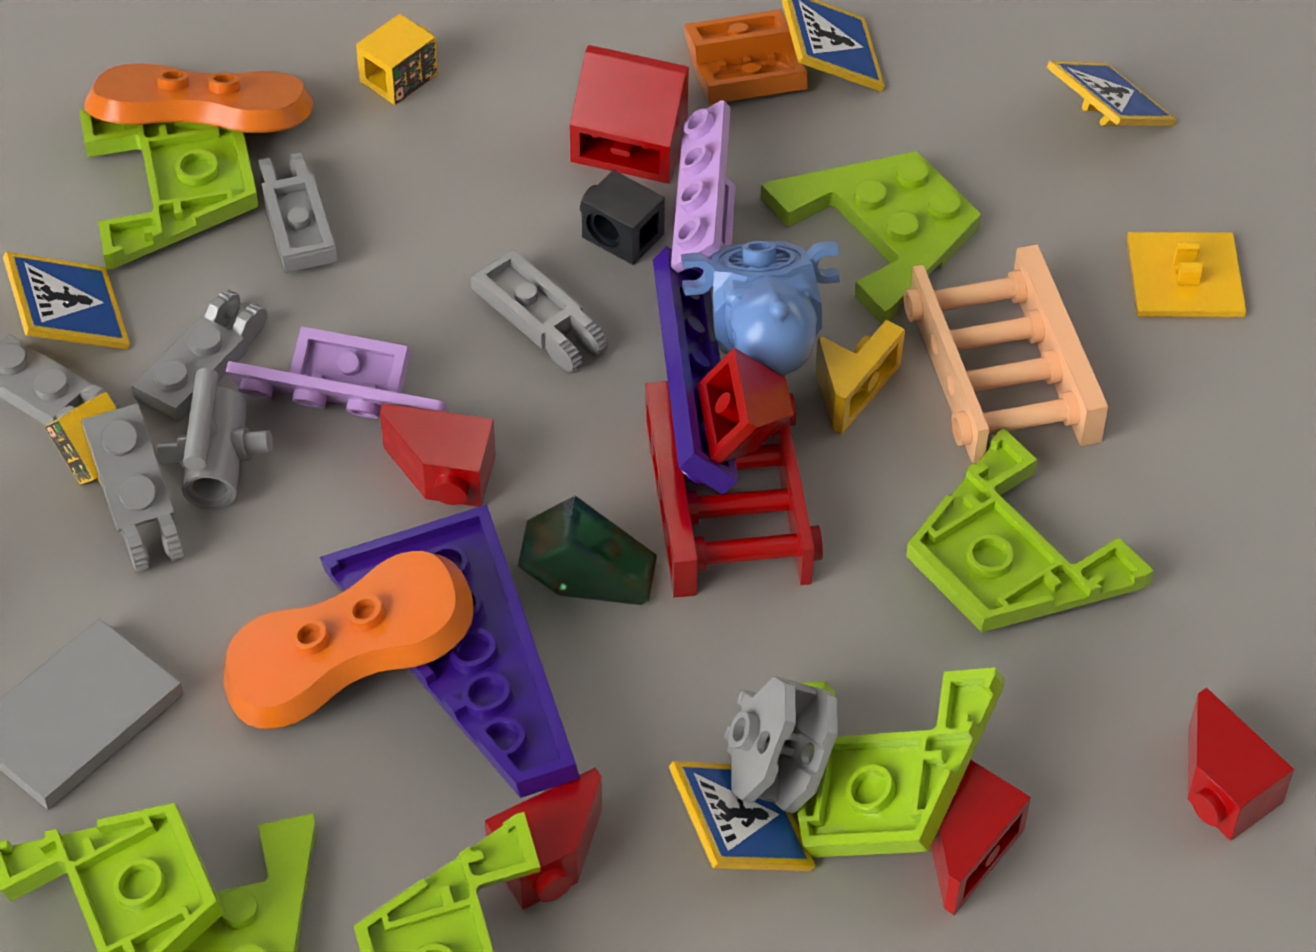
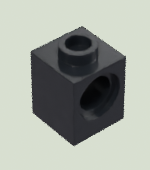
(622, 216)

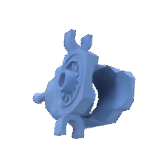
(765, 298)

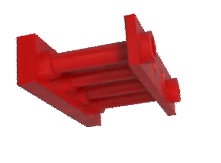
(684, 508)

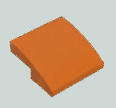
(745, 56)

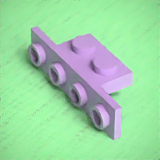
(703, 192)
(337, 371)

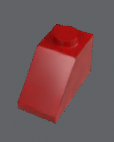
(742, 406)
(441, 452)
(1231, 769)
(562, 832)
(976, 832)

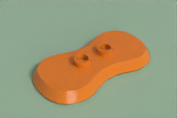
(227, 100)
(389, 620)

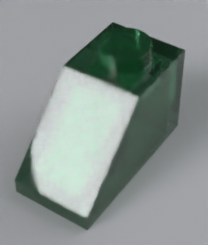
(586, 555)

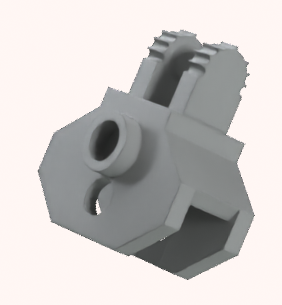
(781, 742)

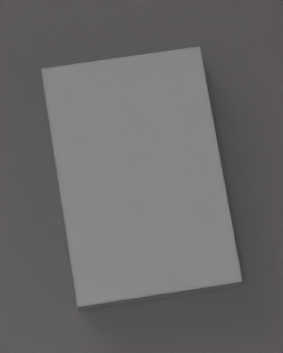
(79, 711)

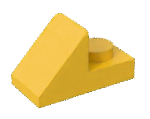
(854, 378)

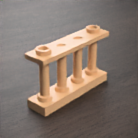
(1043, 323)

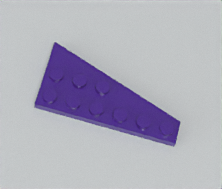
(494, 675)

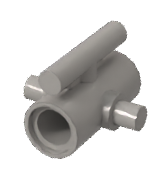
(214, 443)

